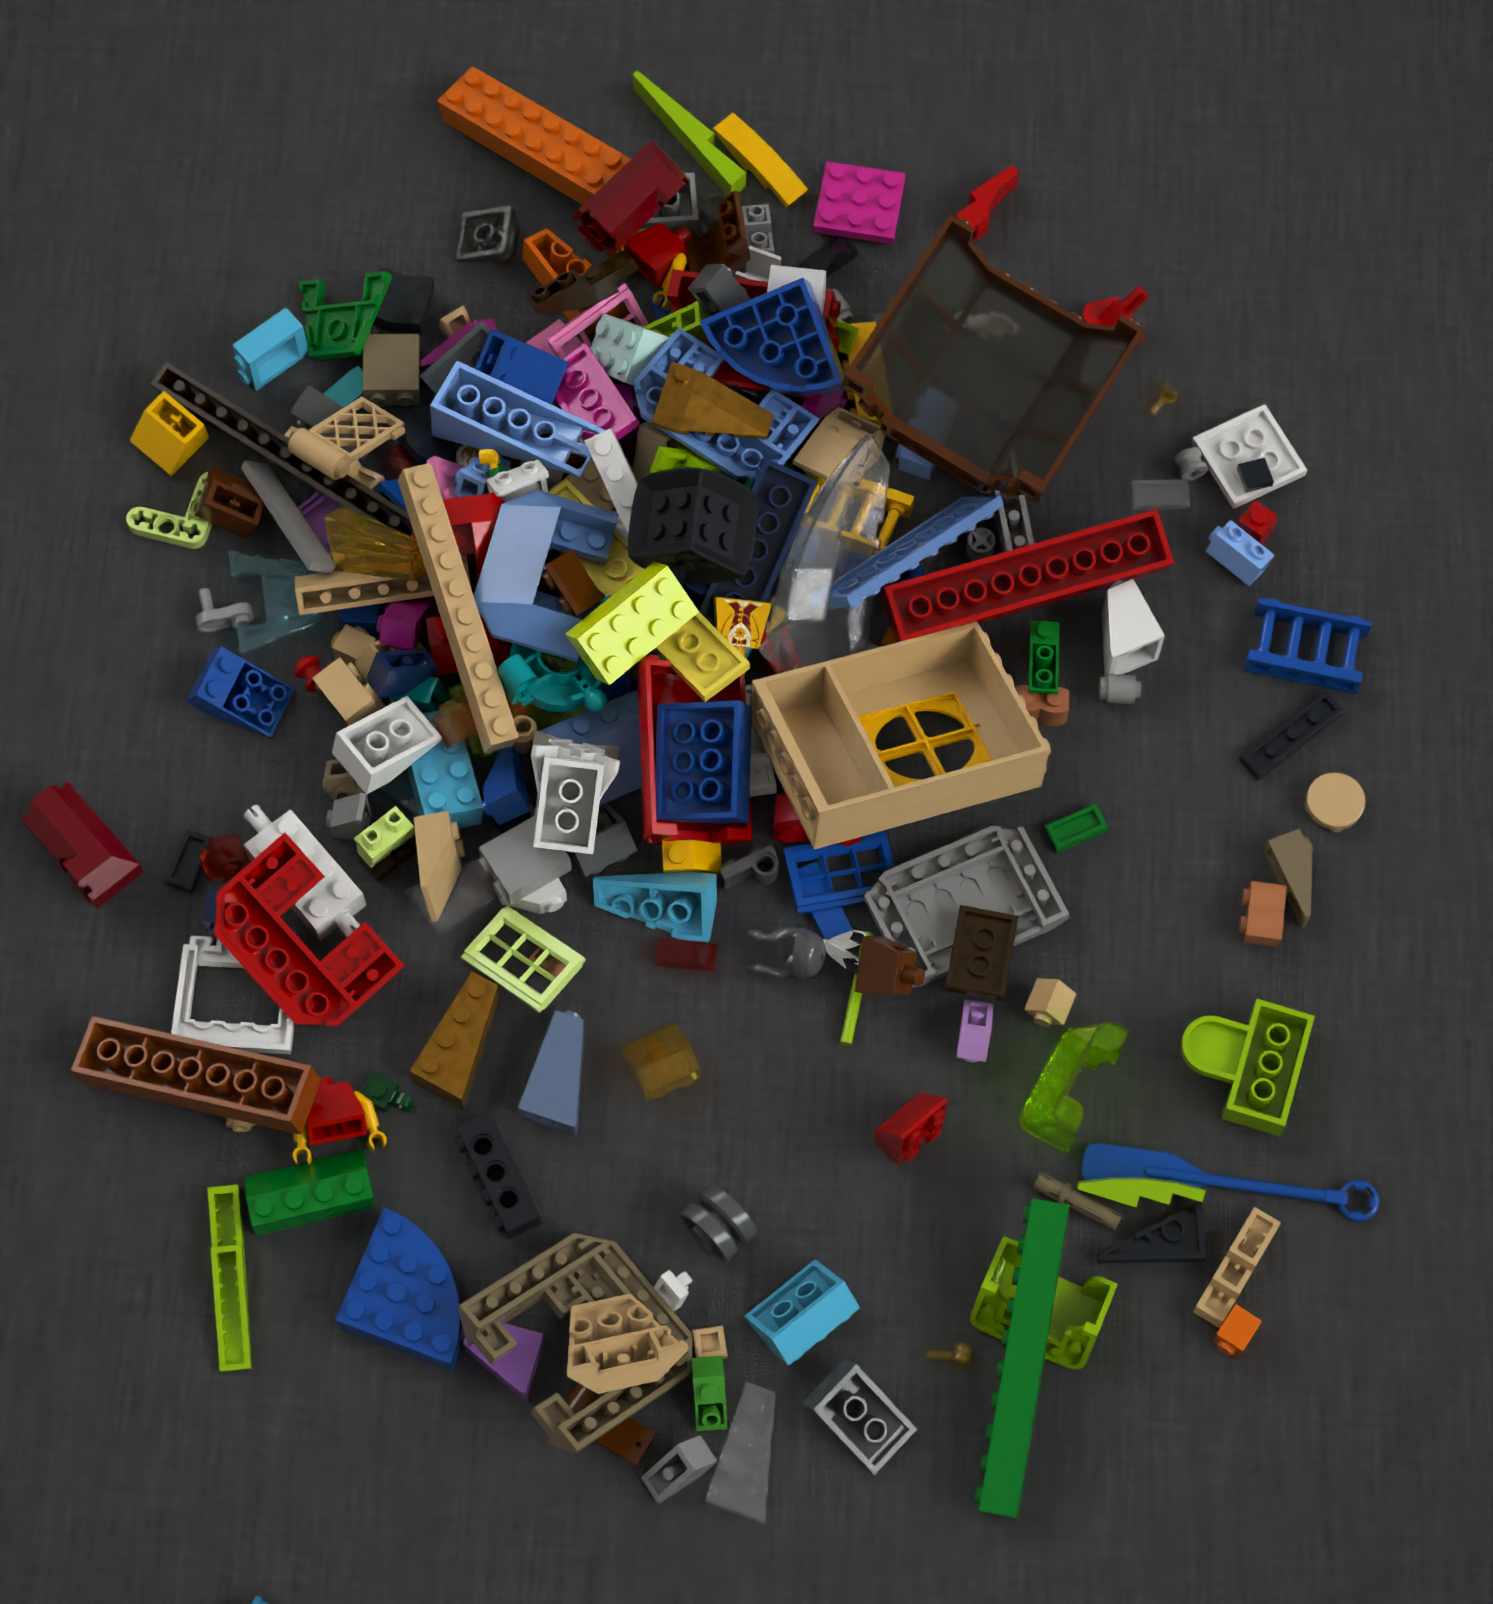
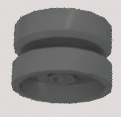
(718, 1223)

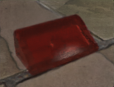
(686, 955)

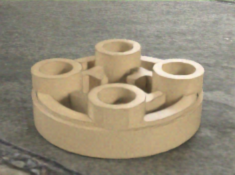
(1335, 801)

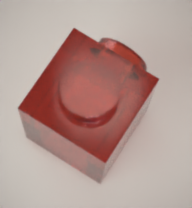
(223, 856)

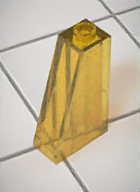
(371, 547)

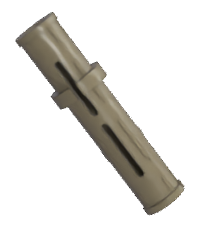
(1077, 1201)

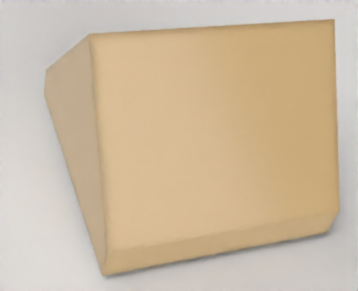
(454, 321)

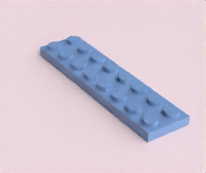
(910, 549)

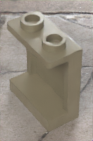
(392, 369)

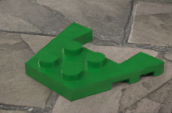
(342, 327)

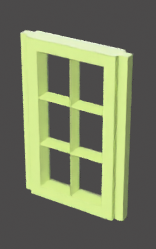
(509, 981)

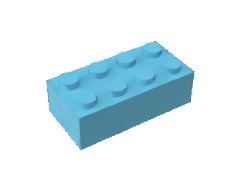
(446, 782)

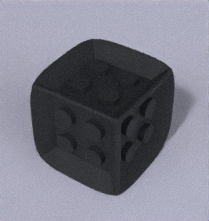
(693, 524)

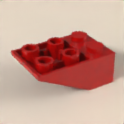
(912, 1126)

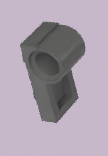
(740, 870)

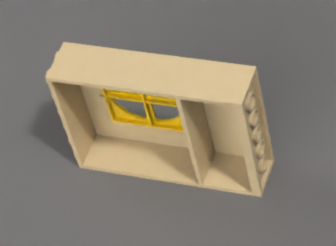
(827, 715)

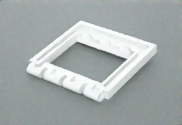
(243, 1036)

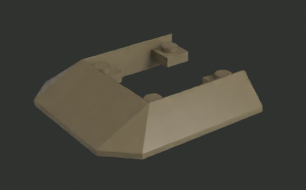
(564, 1276)

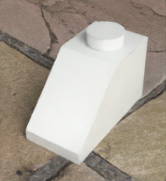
(547, 898)

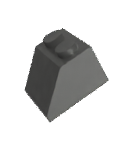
(611, 844)

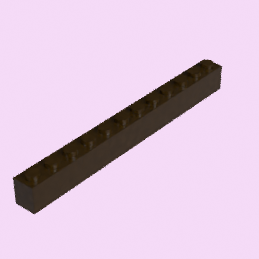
(273, 448)

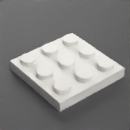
(1244, 440)

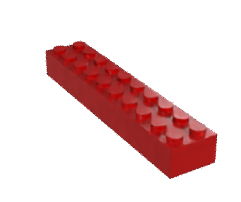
(1028, 576)

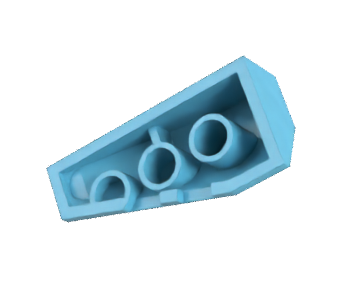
(670, 901)

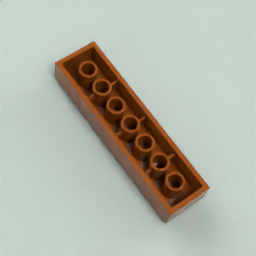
(196, 1075)

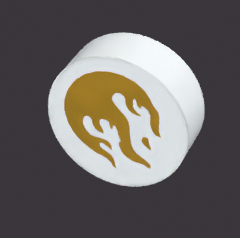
(466, 454)

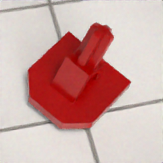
(1109, 310)

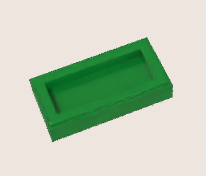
(1075, 828)

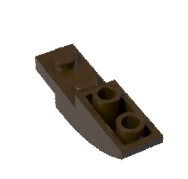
(574, 291)

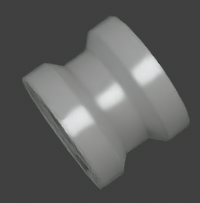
(1190, 463)
(980, 538)

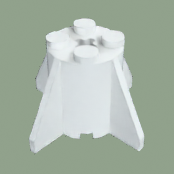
(564, 748)

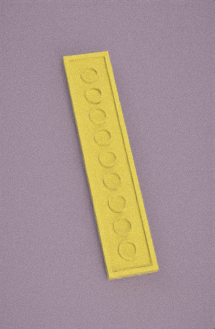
(696, 648)

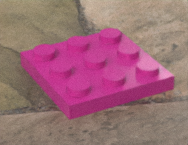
(859, 203)

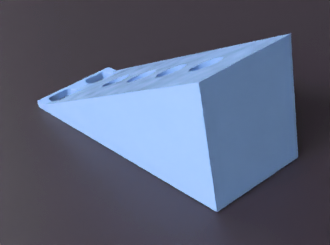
(496, 416)

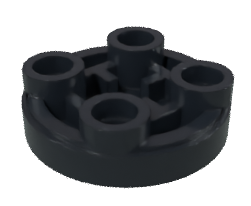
(422, 445)

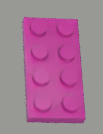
(592, 395)

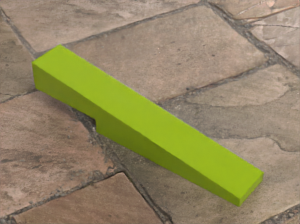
(692, 135)
(229, 1277)

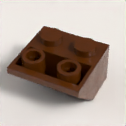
(229, 503)

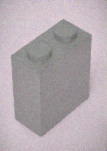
(520, 866)

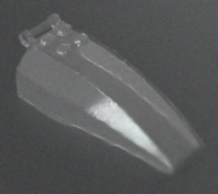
(829, 542)

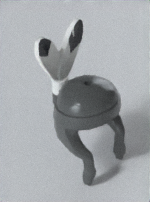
(809, 951)

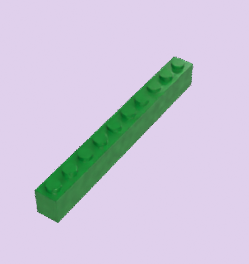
(1024, 1358)

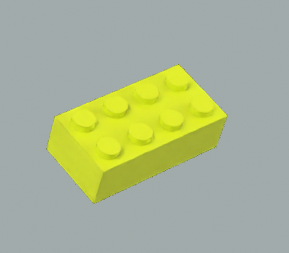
(632, 622)

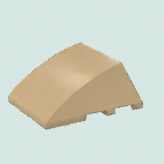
(619, 1345)

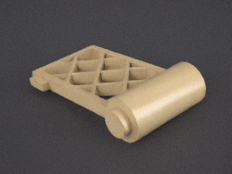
(326, 453)

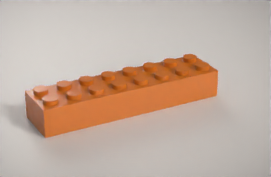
(529, 135)

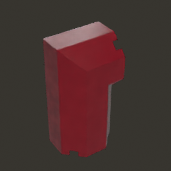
(629, 199)
(81, 843)

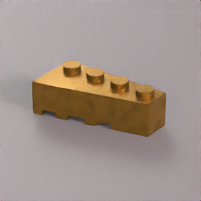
(456, 1045)

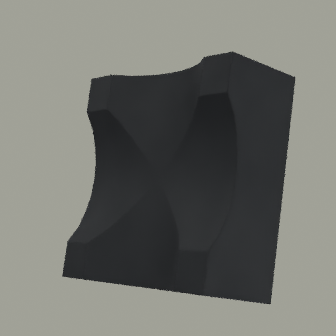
(405, 303)

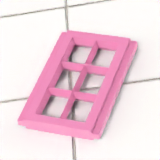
(592, 314)

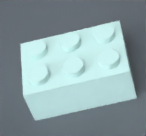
(625, 347)

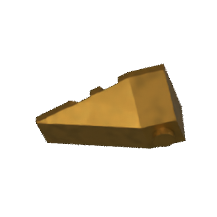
(702, 404)

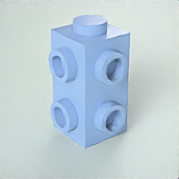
(473, 477)
(1239, 552)

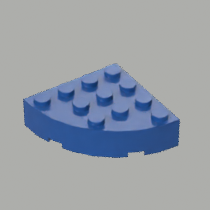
(779, 341)
(404, 1295)

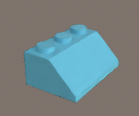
(802, 1311)

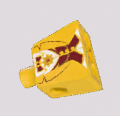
(741, 621)

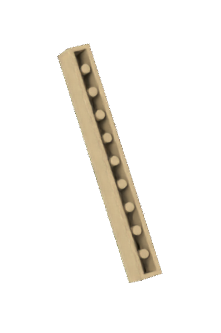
(457, 608)

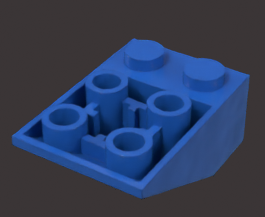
(522, 366)
(240, 693)

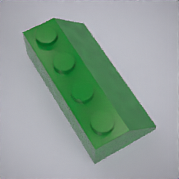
(309, 1192)

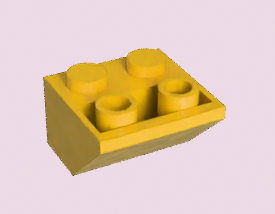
(168, 433)

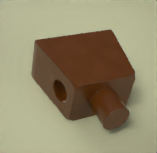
(887, 967)

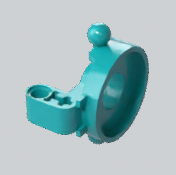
(531, 682)

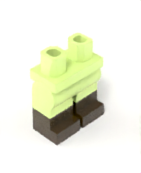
(386, 837)

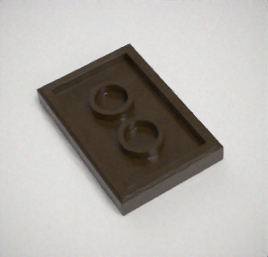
(981, 953)

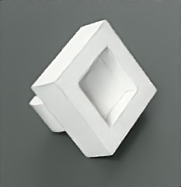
(673, 1288)

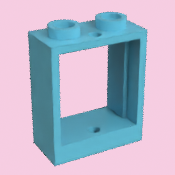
(270, 349)

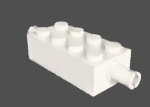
(329, 902)

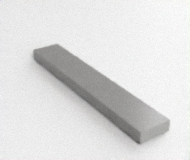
(288, 517)

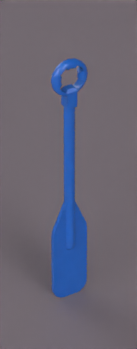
(1119, 1161)

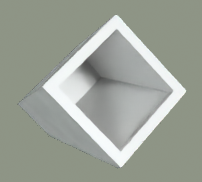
(1128, 630)

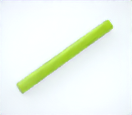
(852, 1010)

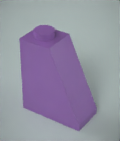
(519, 1366)

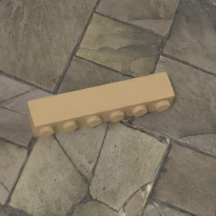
(347, 590)

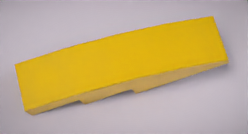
(760, 159)

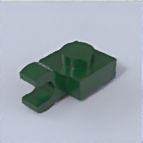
(384, 1093)

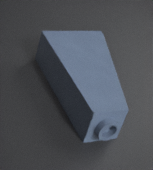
(555, 1080)

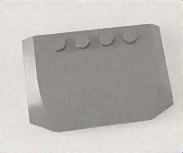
(987, 871)

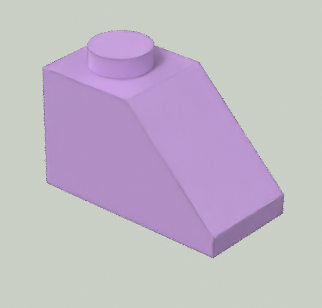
(975, 1031)

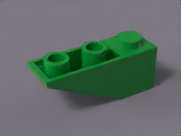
(1043, 657)

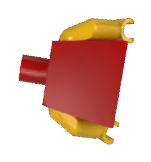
(657, 253)
(336, 1116)

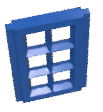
(841, 898)

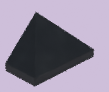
(831, 256)

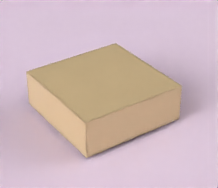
(710, 1342)

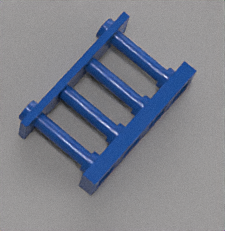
(1308, 672)

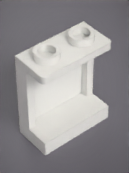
(519, 481)

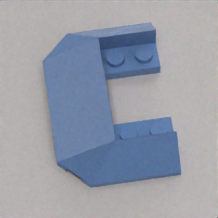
(733, 455)
(515, 562)

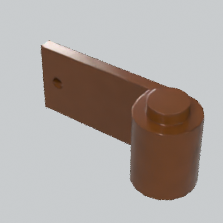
(626, 1440)

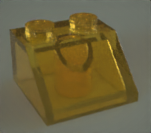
(661, 1061)

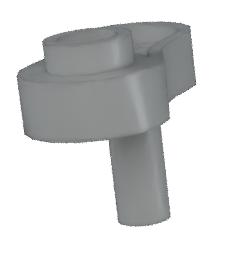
(216, 619)

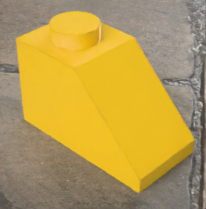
(691, 856)

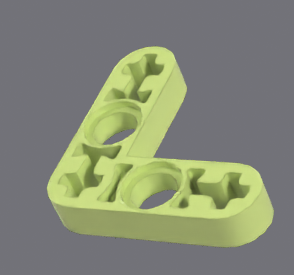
(189, 523)

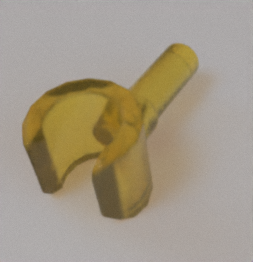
(1166, 396)
(960, 1354)

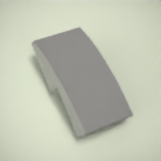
(758, 227)

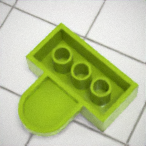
(1255, 1058)

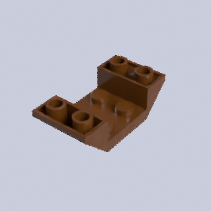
(724, 242)
(570, 582)

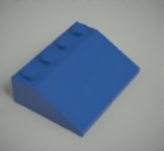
(703, 762)

